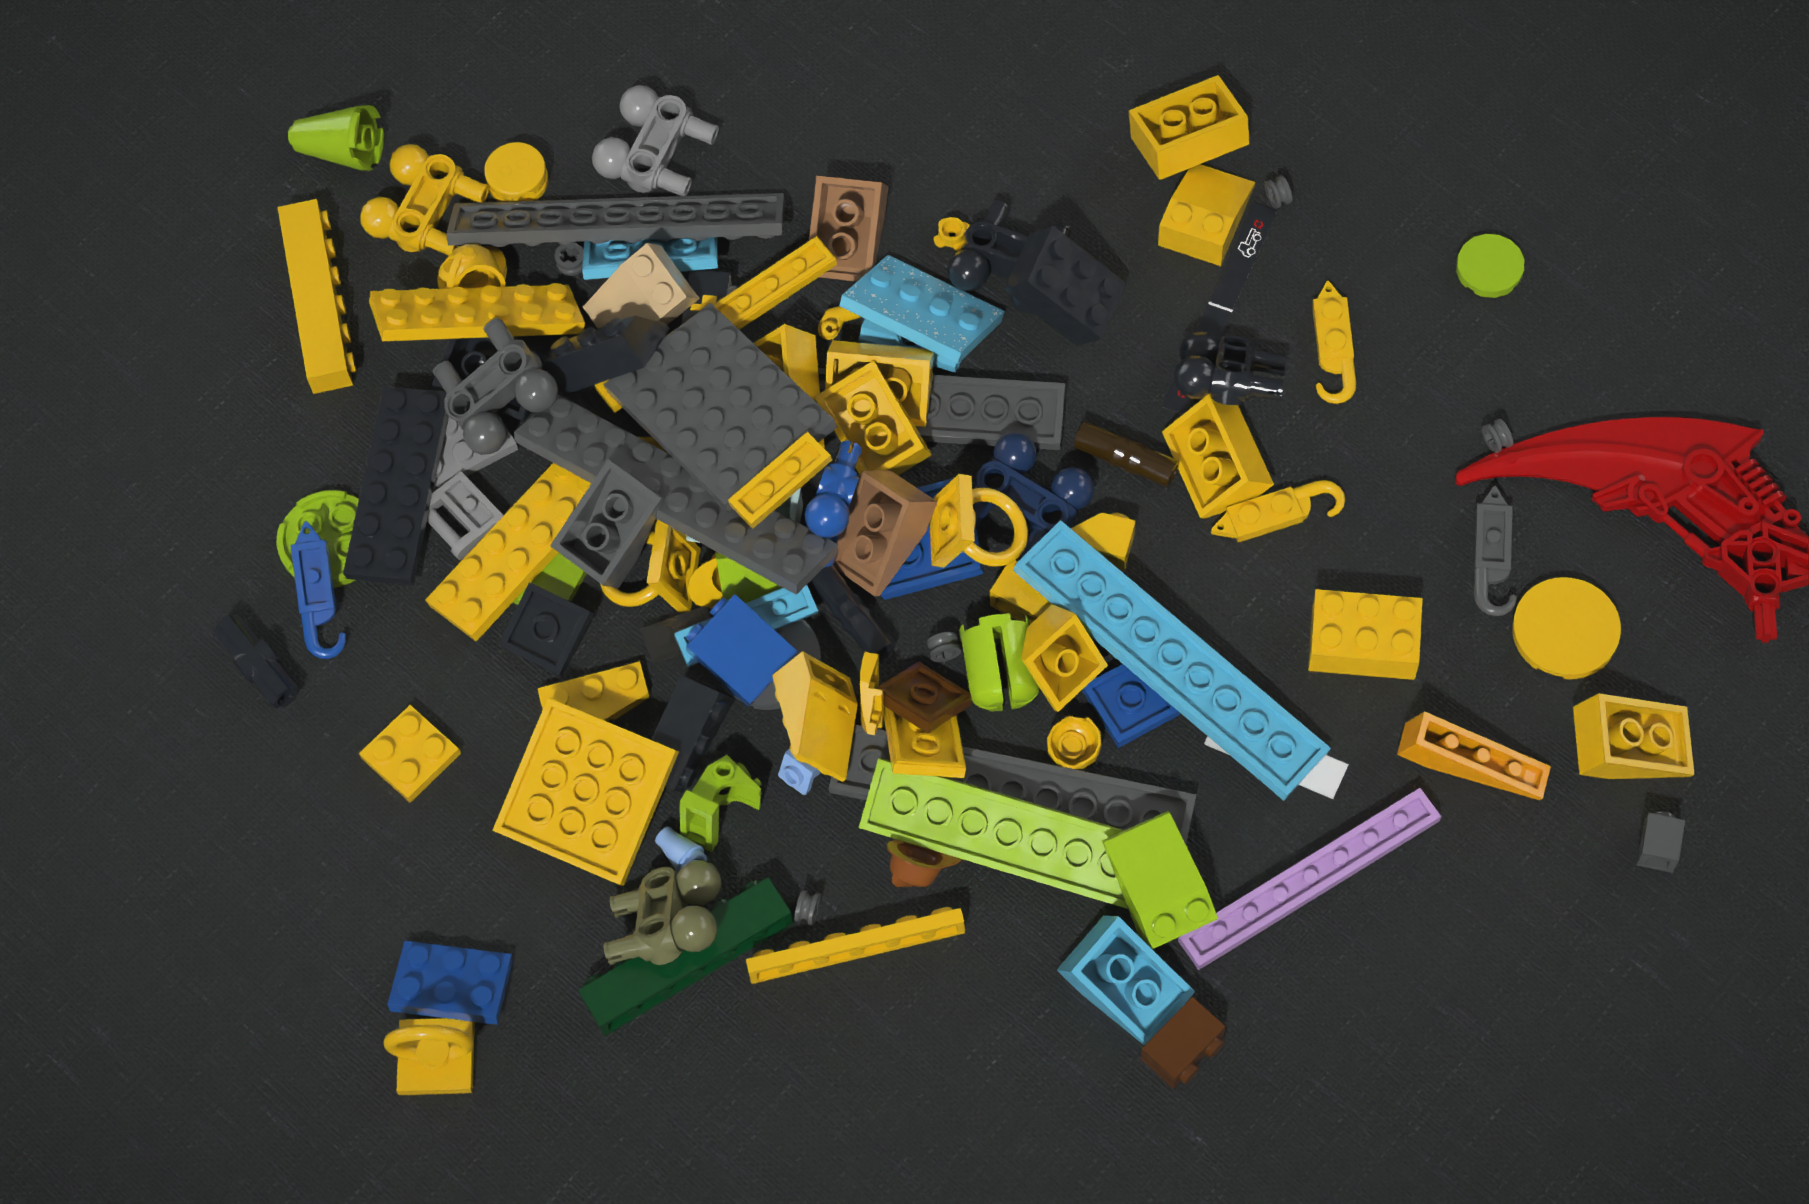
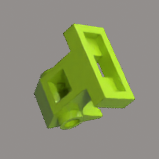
(701, 807)

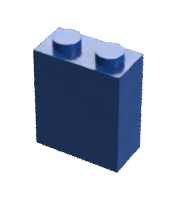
(739, 649)

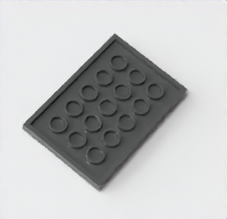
(718, 404)

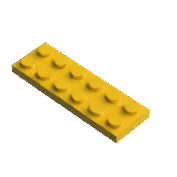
(465, 311)
(508, 554)

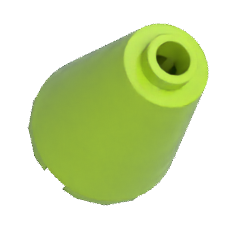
(341, 137)

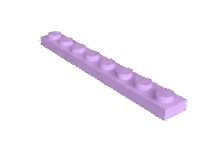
(1310, 878)

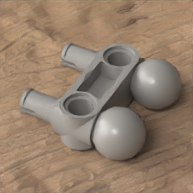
(654, 144)

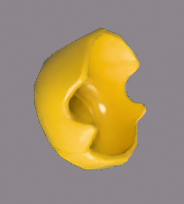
(1074, 742)

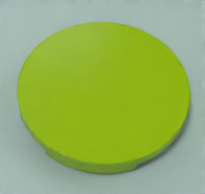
(332, 517)

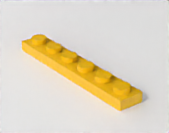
(843, 948)

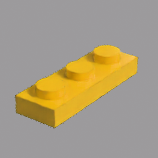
(779, 480)

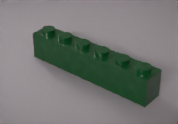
(641, 985)

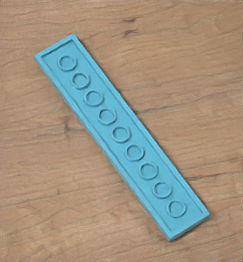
(1172, 660)

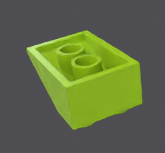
(1159, 880)

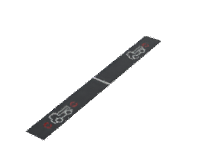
(1229, 287)

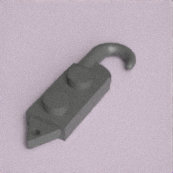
(1492, 551)

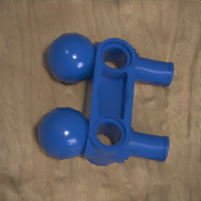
(829, 509)

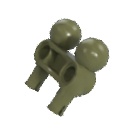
(663, 916)

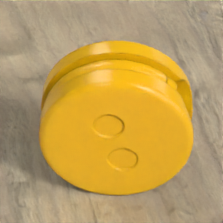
(516, 173)

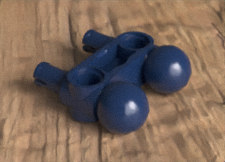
(1016, 455)

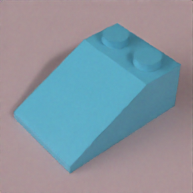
(1125, 978)

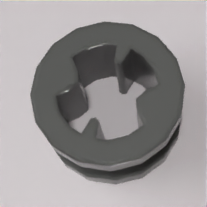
(1278, 192)
(567, 267)
(1497, 436)
(943, 646)
(807, 907)

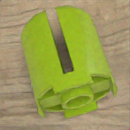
(983, 664)

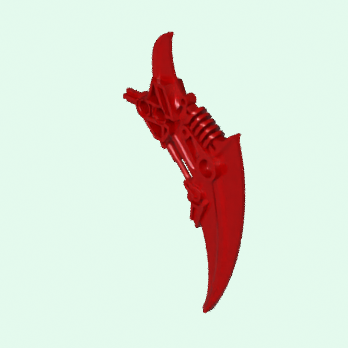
(1685, 465)

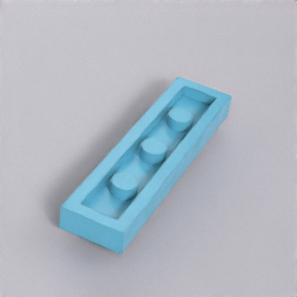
(776, 609)

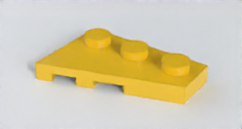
(602, 693)

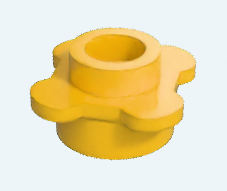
(948, 226)

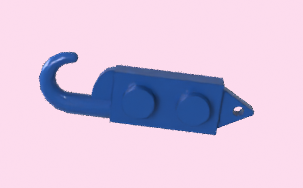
(315, 589)

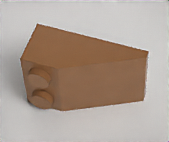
(850, 223)
(882, 530)

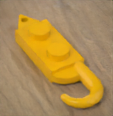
(1334, 342)
(1275, 511)

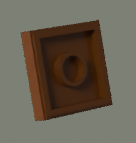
(924, 697)

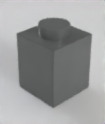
(1660, 841)

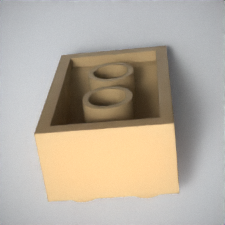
(644, 287)

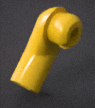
(833, 321)

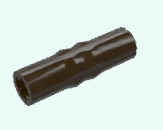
(1126, 454)

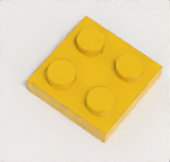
(410, 753)

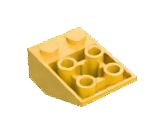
(817, 713)

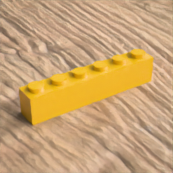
(315, 296)

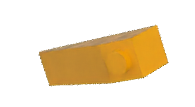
(1470, 756)

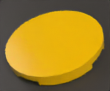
(1566, 628)

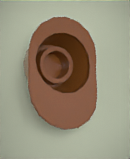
(916, 865)

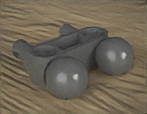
(495, 386)

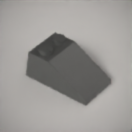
(609, 525)

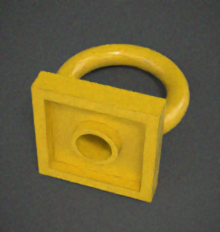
(955, 522)
(669, 571)
(433, 1056)

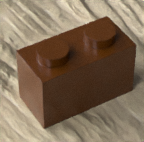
(1184, 1043)

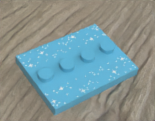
(922, 308)

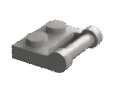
(468, 507)

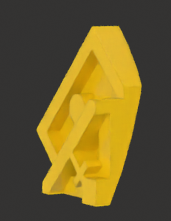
(871, 698)

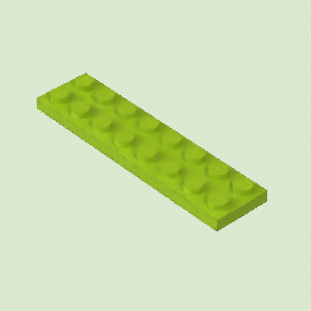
(993, 831)

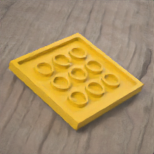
(585, 791)

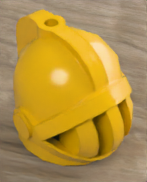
(473, 267)

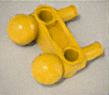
(424, 201)

